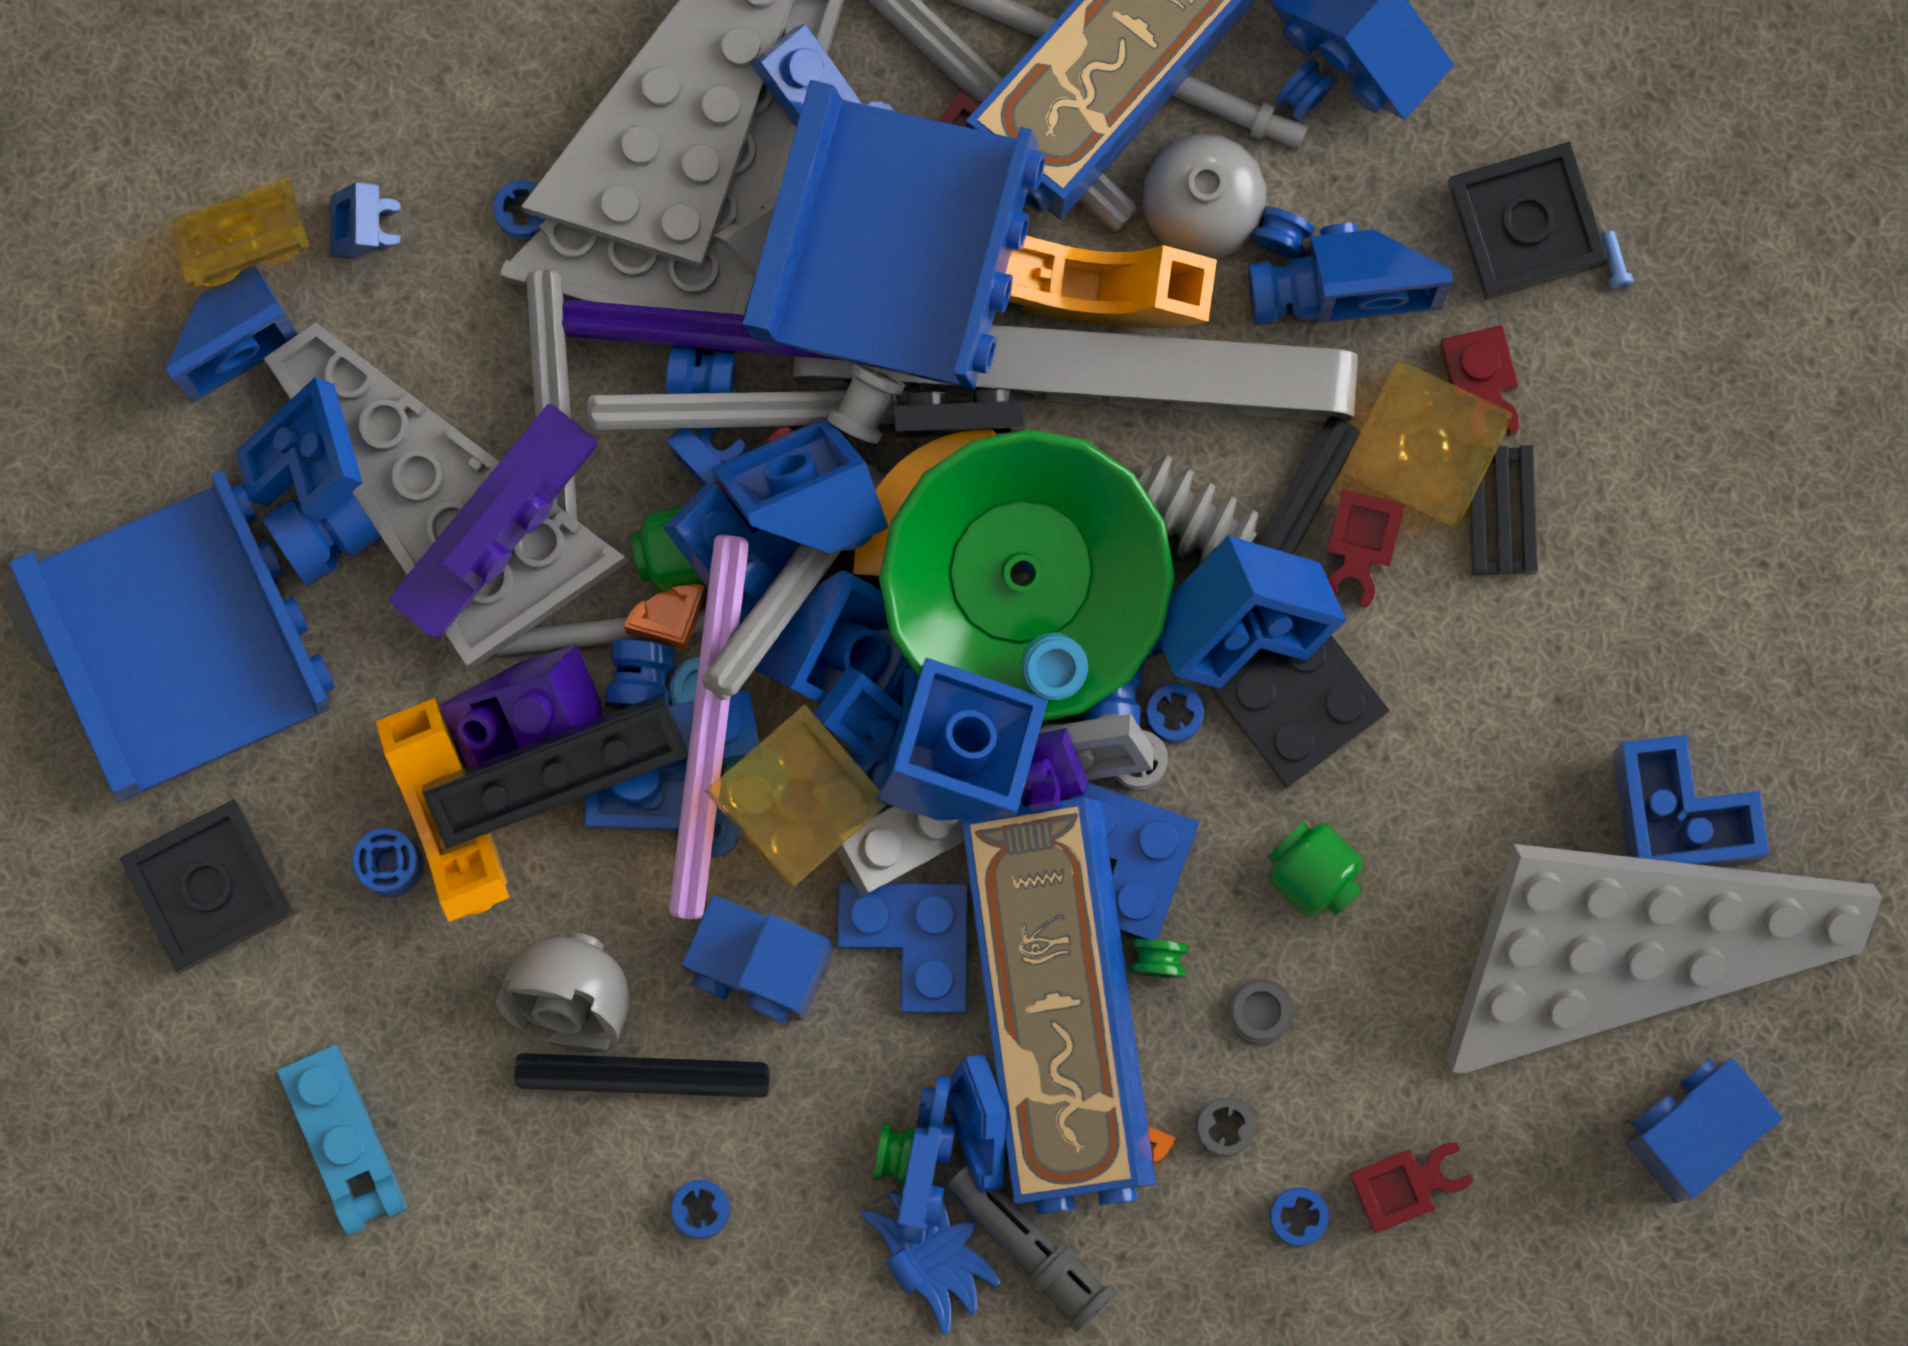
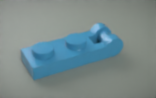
(341, 1137)

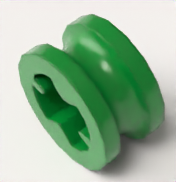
(1158, 958)
(893, 1153)

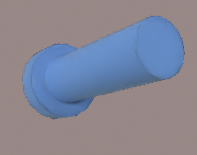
(1619, 276)

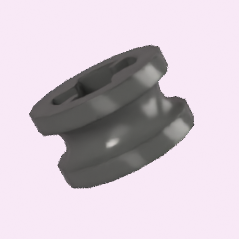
(1207, 1121)

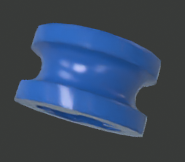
(1305, 89)
(506, 220)
(1282, 232)
(1192, 706)
(681, 1213)
(1310, 1233)

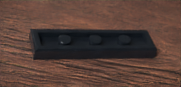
(554, 770)

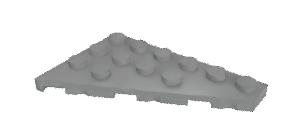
(621, 274)
(1624, 938)

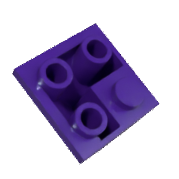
(522, 705)

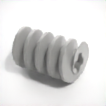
(1192, 513)

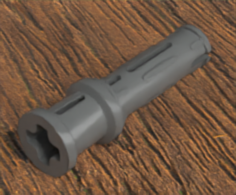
(1051, 1267)

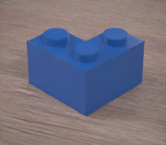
(1373, 42)
(1246, 602)
(1667, 819)
(758, 958)
(1704, 1131)

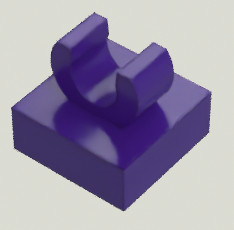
(1053, 772)

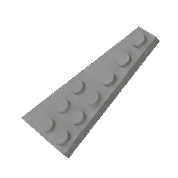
(668, 133)
(420, 477)

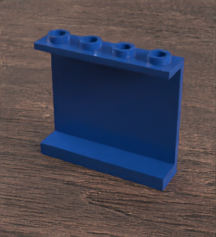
(893, 239)
(175, 639)

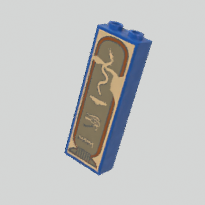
(1099, 83)
(1059, 1006)

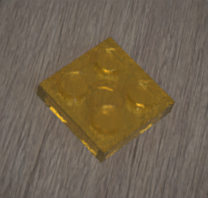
(240, 233)
(1427, 443)
(796, 797)

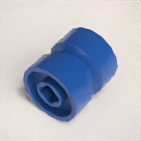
(315, 543)

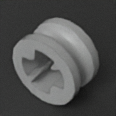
(1147, 781)

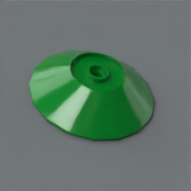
(1041, 500)

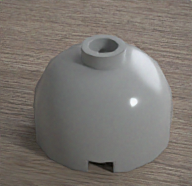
(1204, 196)
(569, 989)

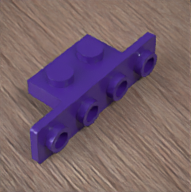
(493, 522)

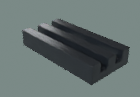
(1505, 564)

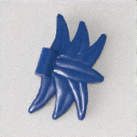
(936, 1264)

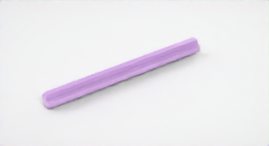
(707, 732)

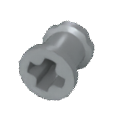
(866, 402)

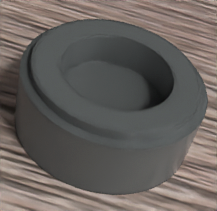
(1260, 1011)

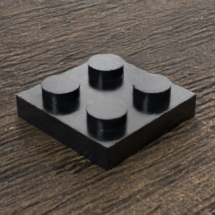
(1527, 220)
(931, 417)
(1300, 708)
(206, 886)

